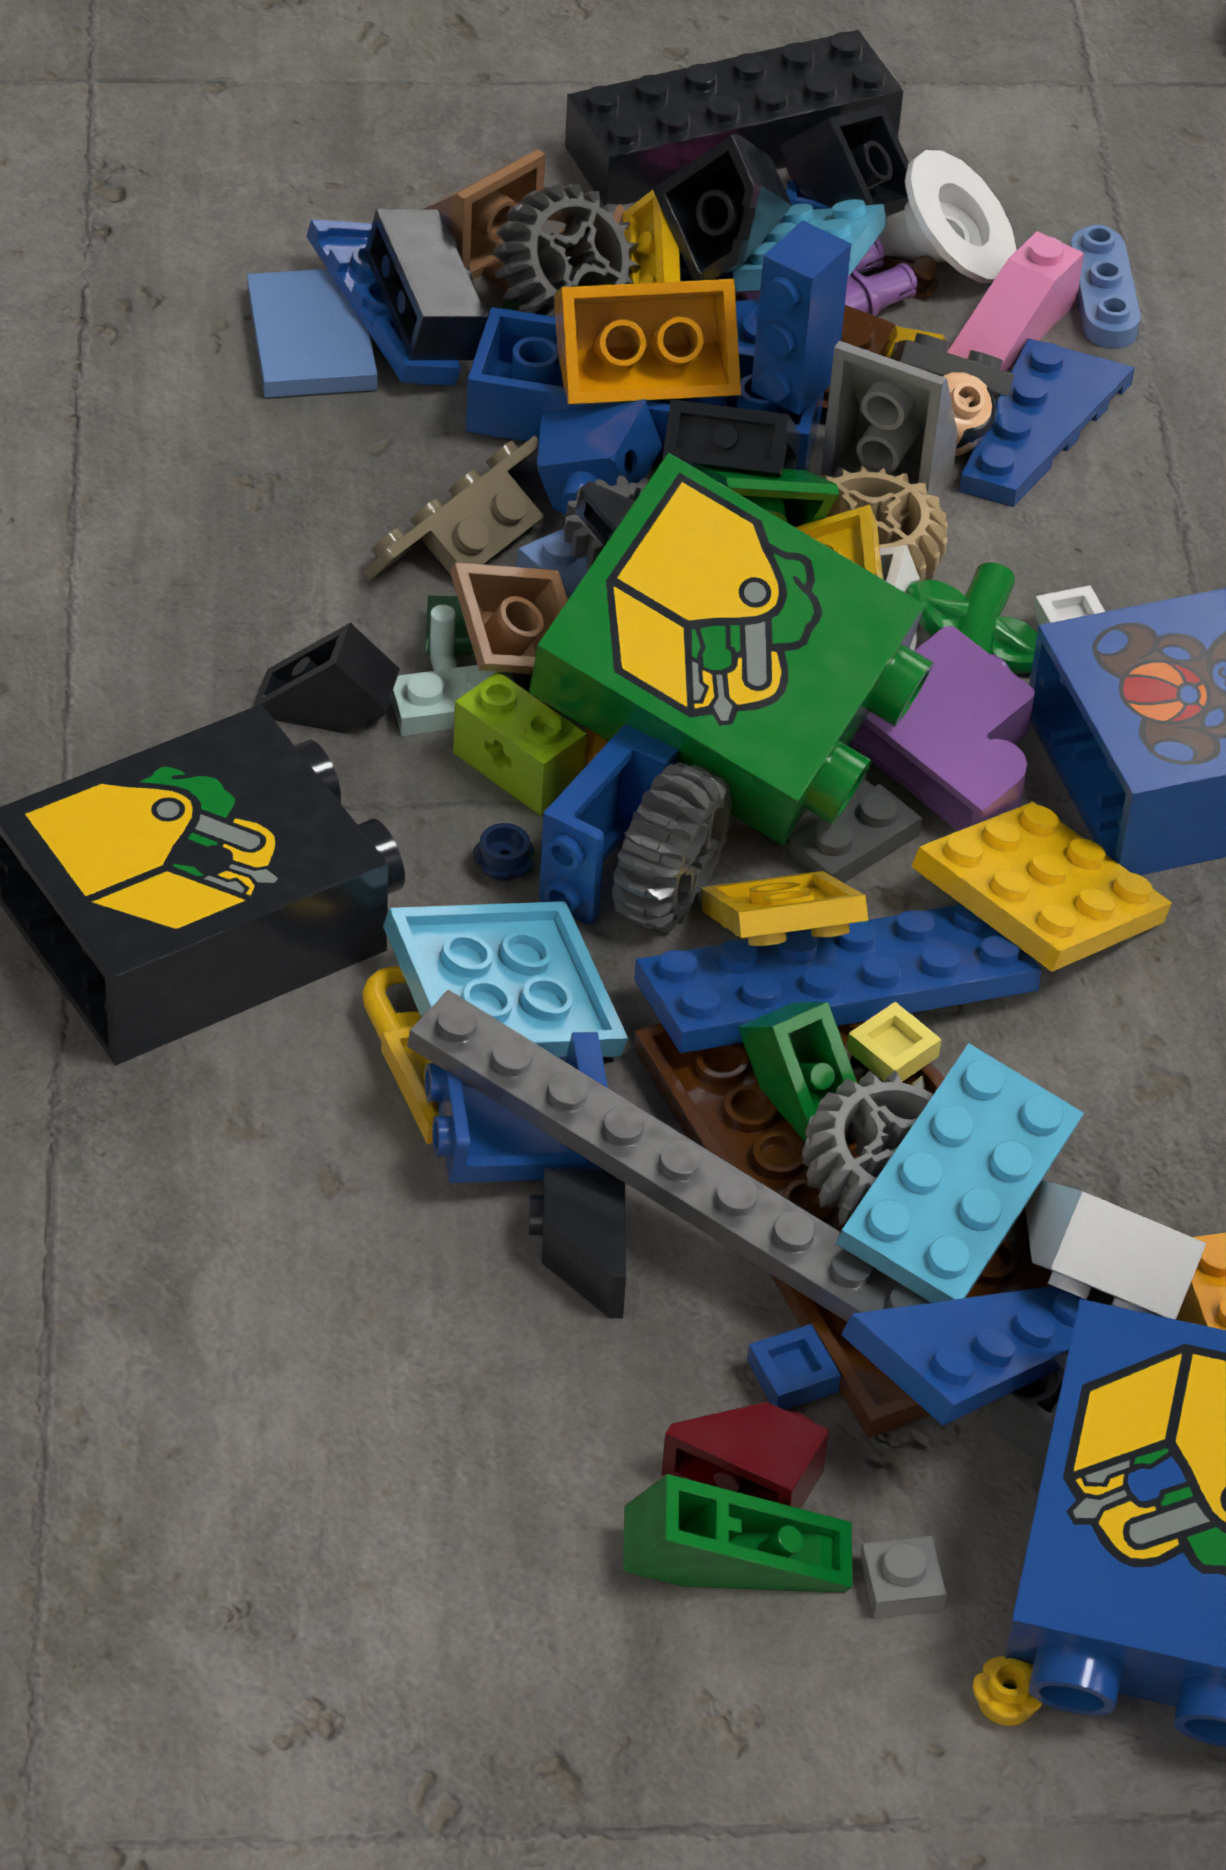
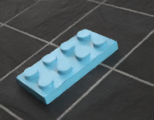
(960, 1178)

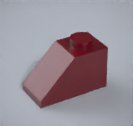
(750, 1452)

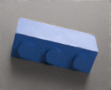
(800, 316)

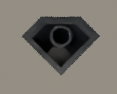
(723, 206)

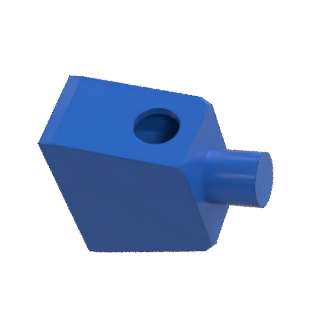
(595, 445)

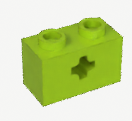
(517, 741)

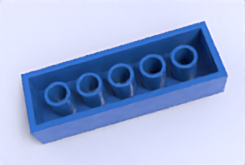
(521, 377)

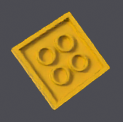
(1042, 885)

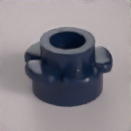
(504, 852)

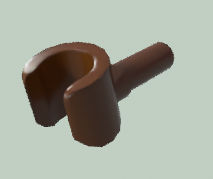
(923, 268)

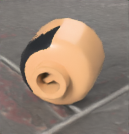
(972, 408)

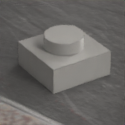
(903, 1577)

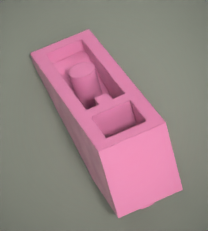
(1023, 301)

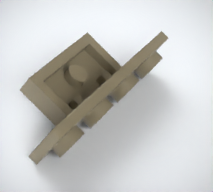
(475, 524)

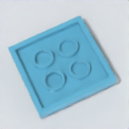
(512, 963)

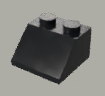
(850, 160)

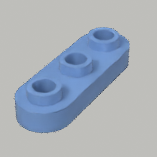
(1106, 288)

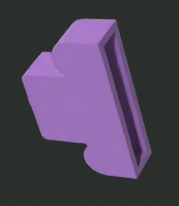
(958, 735)

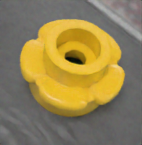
(1002, 1704)

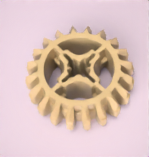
(902, 513)

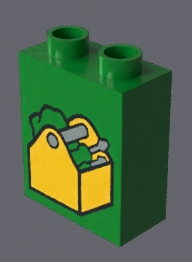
(734, 648)

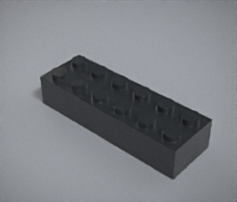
(653, 126)

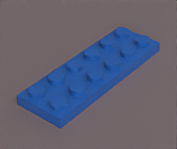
(906, 958)

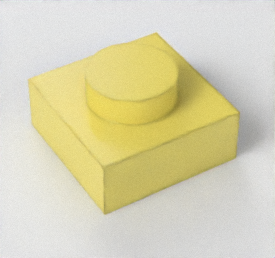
(893, 1042)

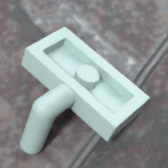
(427, 699)

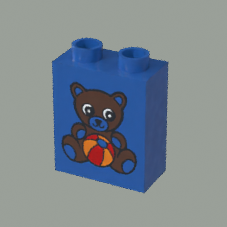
(1139, 726)

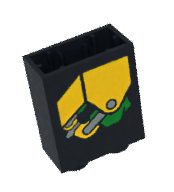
(195, 881)

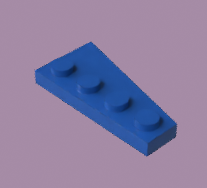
(342, 252)
(1045, 410)
(968, 1349)

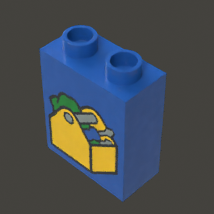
(1132, 1525)

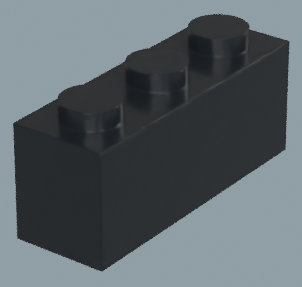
(425, 285)

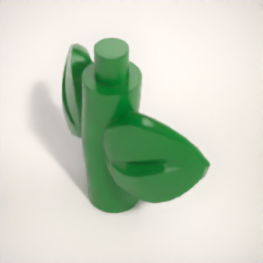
(979, 614)

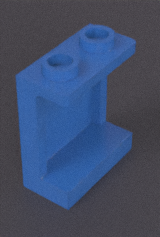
(594, 815)
(490, 1141)

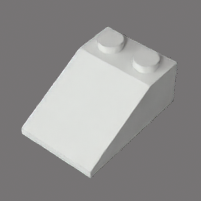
(1110, 1250)

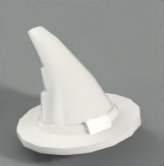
(950, 219)

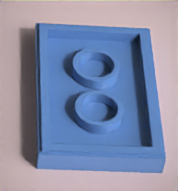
(308, 335)

